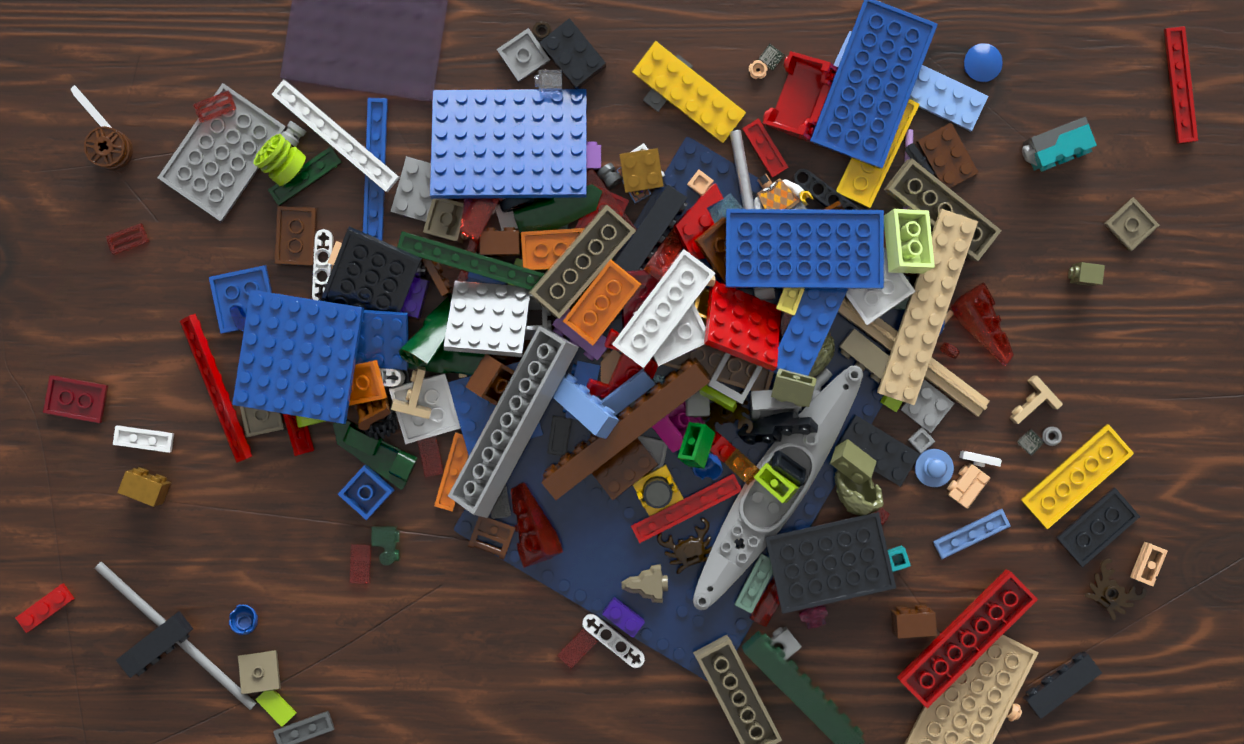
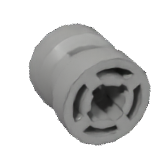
(293, 133)

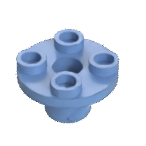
(934, 467)

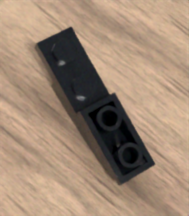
(774, 426)

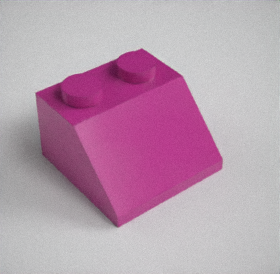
(673, 427)

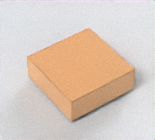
(700, 182)

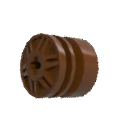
(119, 149)

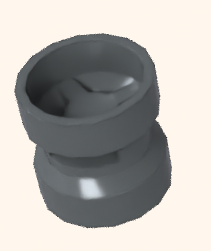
(609, 176)

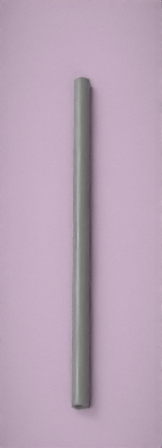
(186, 645)

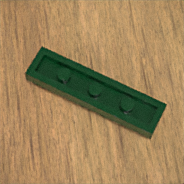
(308, 174)

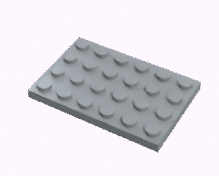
(219, 155)

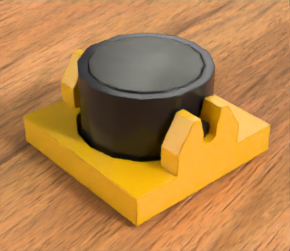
(657, 491)

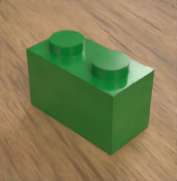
(696, 445)

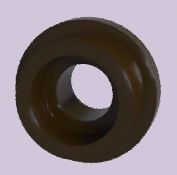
(539, 25)

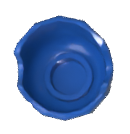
(712, 468)
(243, 620)

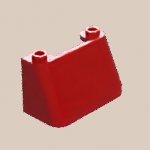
(801, 96)

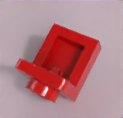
(722, 447)

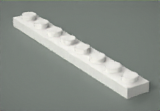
(335, 135)

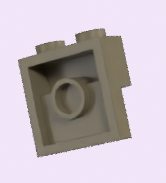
(445, 220)

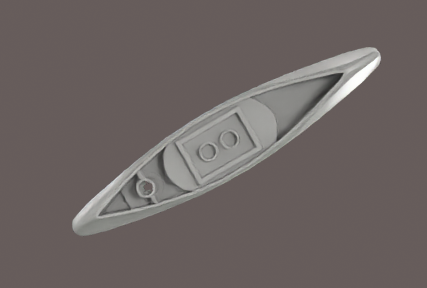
(759, 512)

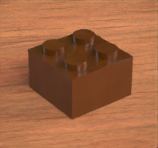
(500, 243)
(490, 379)
(913, 622)

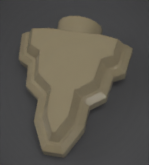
(648, 584)

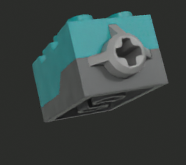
(1059, 145)

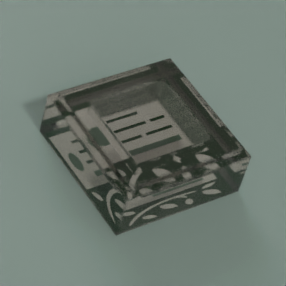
(771, 57)
(1030, 442)

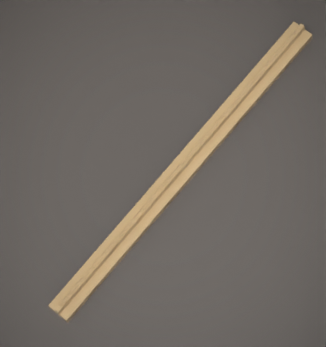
(935, 373)

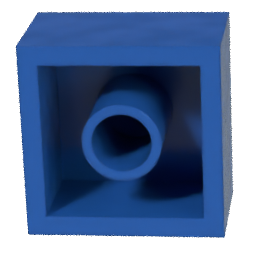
(366, 492)

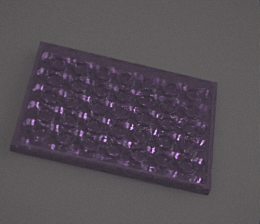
(366, 45)

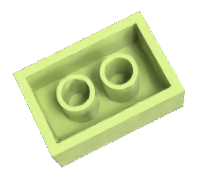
(908, 241)

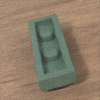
(755, 584)

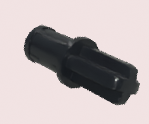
(915, 154)

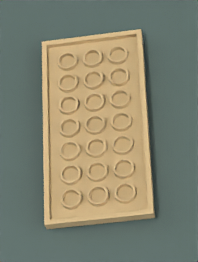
(978, 700)

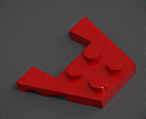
(697, 221)
(624, 370)

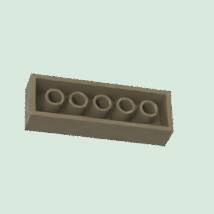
(920, 190)
(582, 262)
(736, 693)

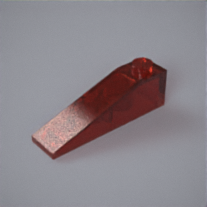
(477, 215)
(978, 316)
(536, 533)

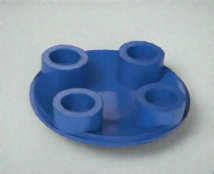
(983, 62)

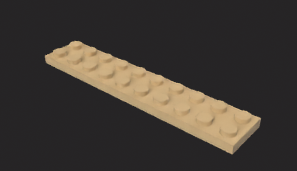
(927, 308)

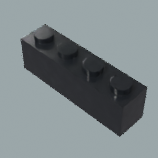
(154, 644)
(1062, 684)

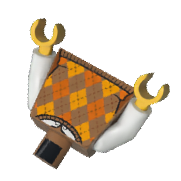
(779, 194)

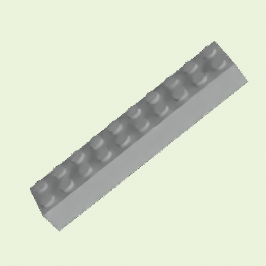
(513, 422)

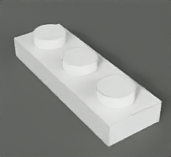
(143, 439)

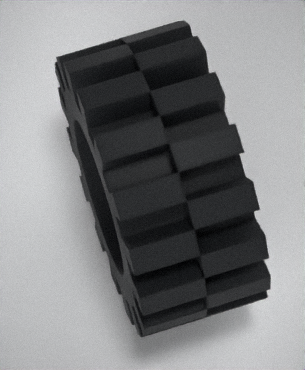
(383, 428)

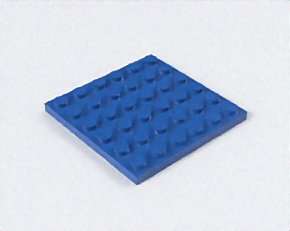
(298, 356)

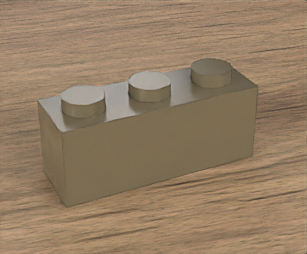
(865, 354)

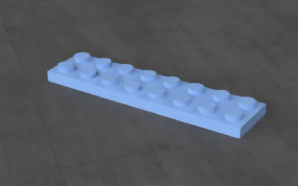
(942, 96)

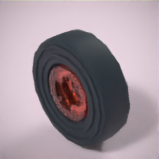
(510, 204)

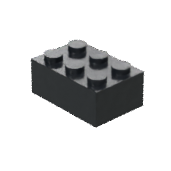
(573, 54)

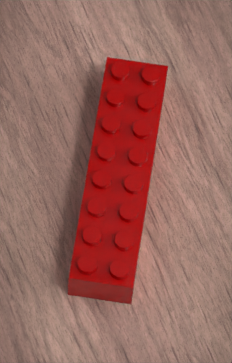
(967, 638)

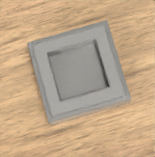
(921, 440)

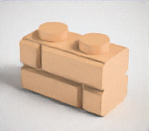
(967, 485)
(1148, 563)

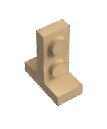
(412, 396)
(1034, 400)

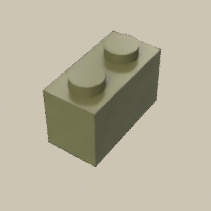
(1086, 274)
(793, 388)
(853, 462)

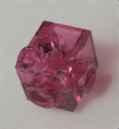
(814, 616)

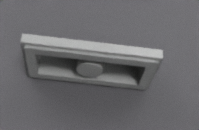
(697, 406)

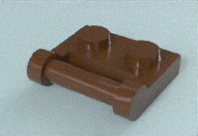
(377, 410)
(495, 531)

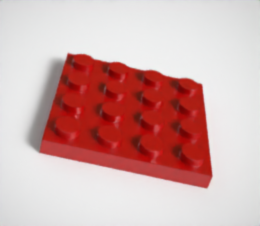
(743, 326)

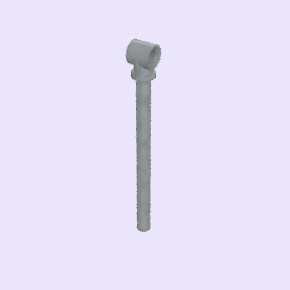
(746, 194)

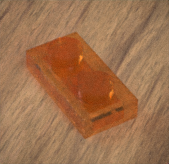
(742, 466)

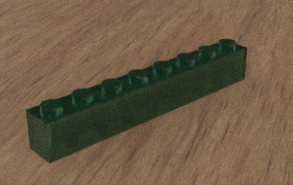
(801, 691)

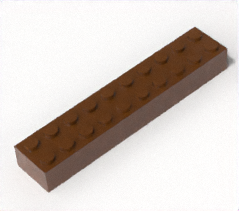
(632, 423)

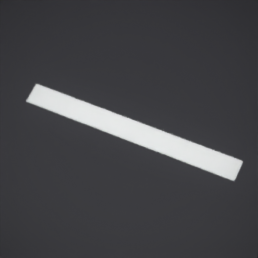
(89, 107)

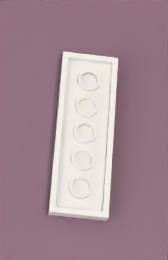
(663, 308)

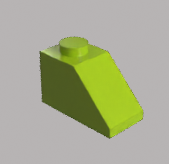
(776, 483)

